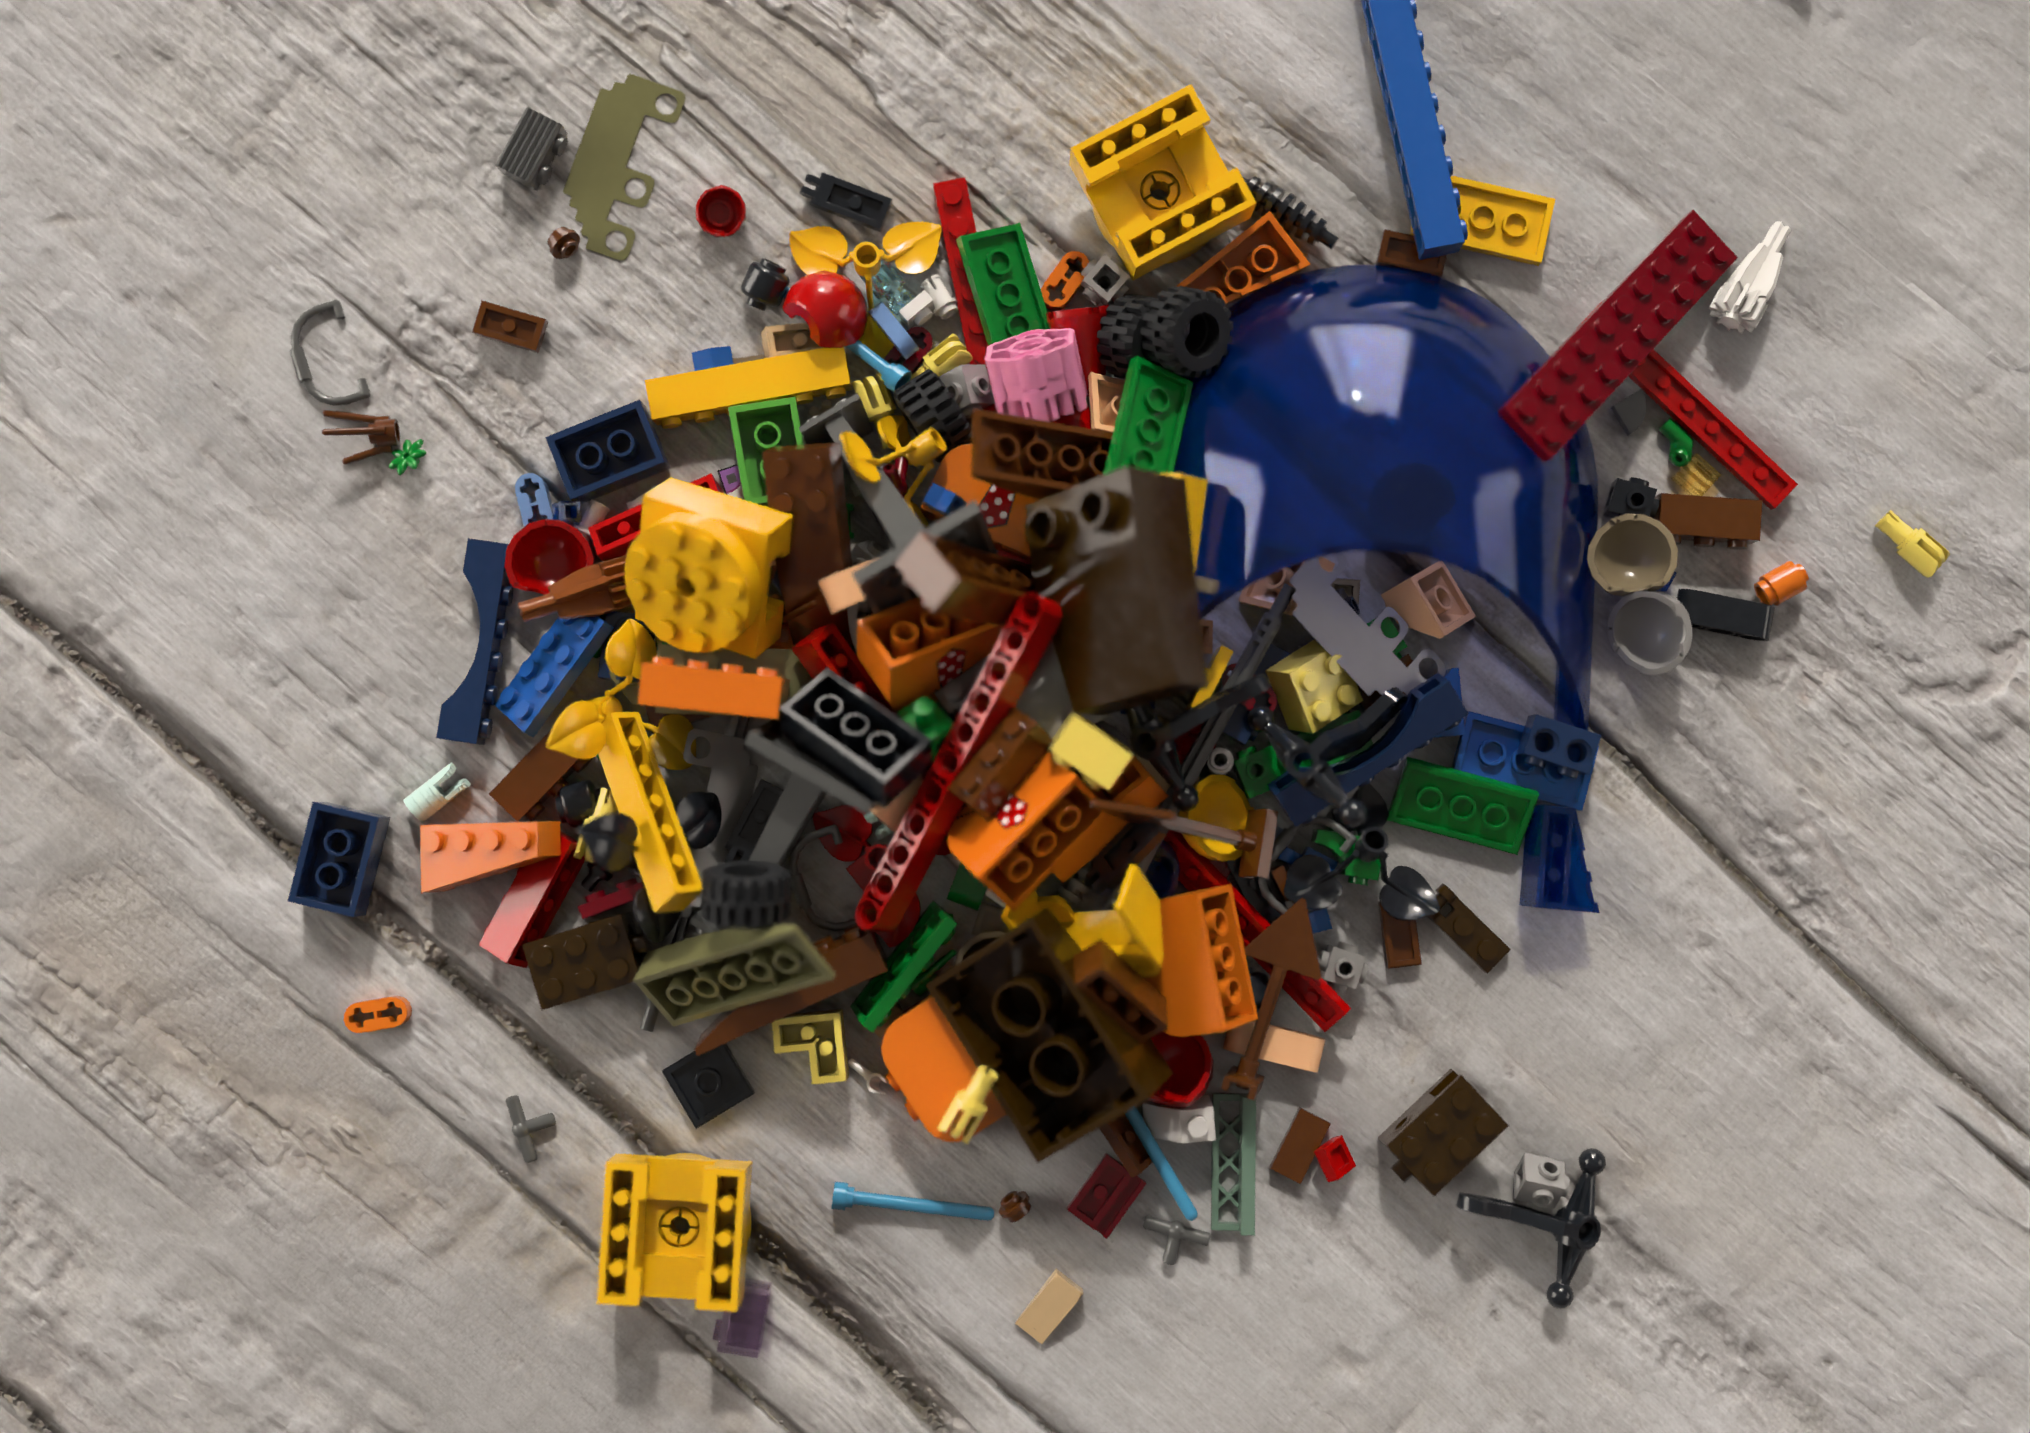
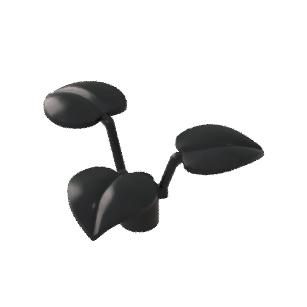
(612, 848)
(1406, 891)

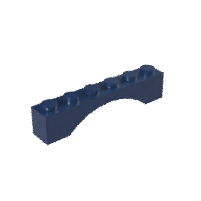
(1428, 711)
(466, 712)

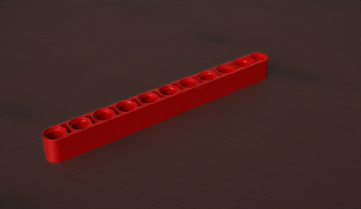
(934, 805)

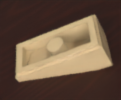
(787, 339)
(1049, 1306)

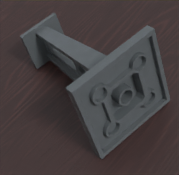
(881, 579)
(797, 803)

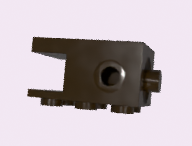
(585, 960)
(1442, 1132)

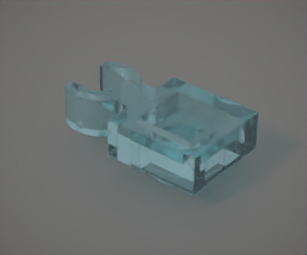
(889, 284)

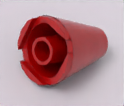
(1085, 324)

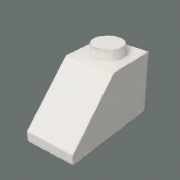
(1181, 1124)

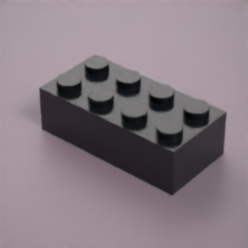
(856, 737)

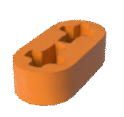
(1059, 276)
(376, 1006)

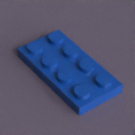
(551, 671)
(1491, 752)

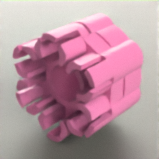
(1037, 369)

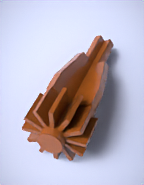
(584, 593)

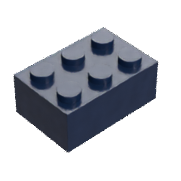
(608, 452)
(339, 859)

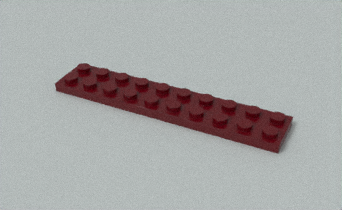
(1617, 336)

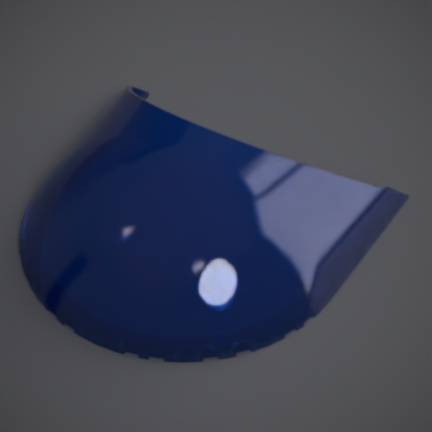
(1373, 424)

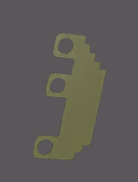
(602, 157)

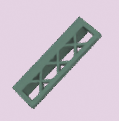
(1246, 1164)

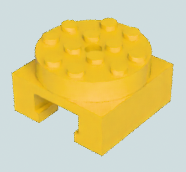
(1164, 151)
(705, 569)
(652, 1258)

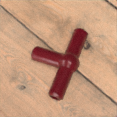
(897, 474)

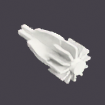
(1745, 293)

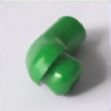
(1680, 443)

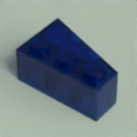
(1555, 862)

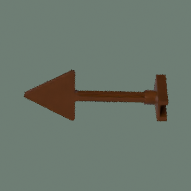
(1254, 841)
(1287, 946)

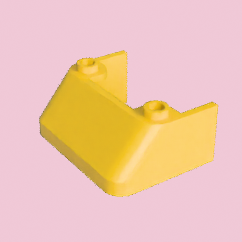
(1129, 929)

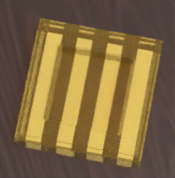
(1696, 476)

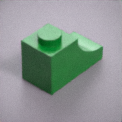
(1358, 871)

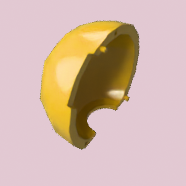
(1220, 805)

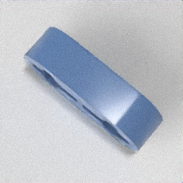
(893, 330)
(525, 502)

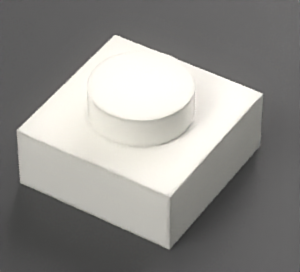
(917, 310)

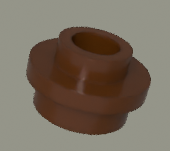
(563, 242)
(1015, 1206)

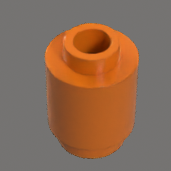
(1781, 583)

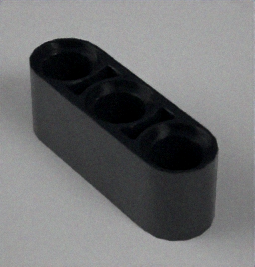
(1727, 614)

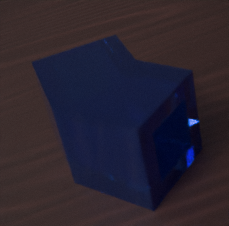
(559, 511)

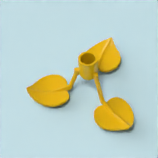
(908, 244)
(896, 436)
(579, 727)

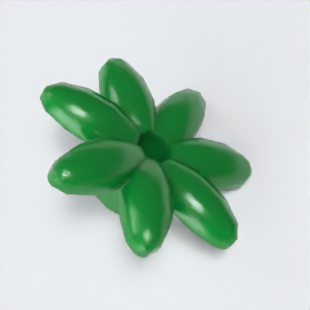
(408, 456)

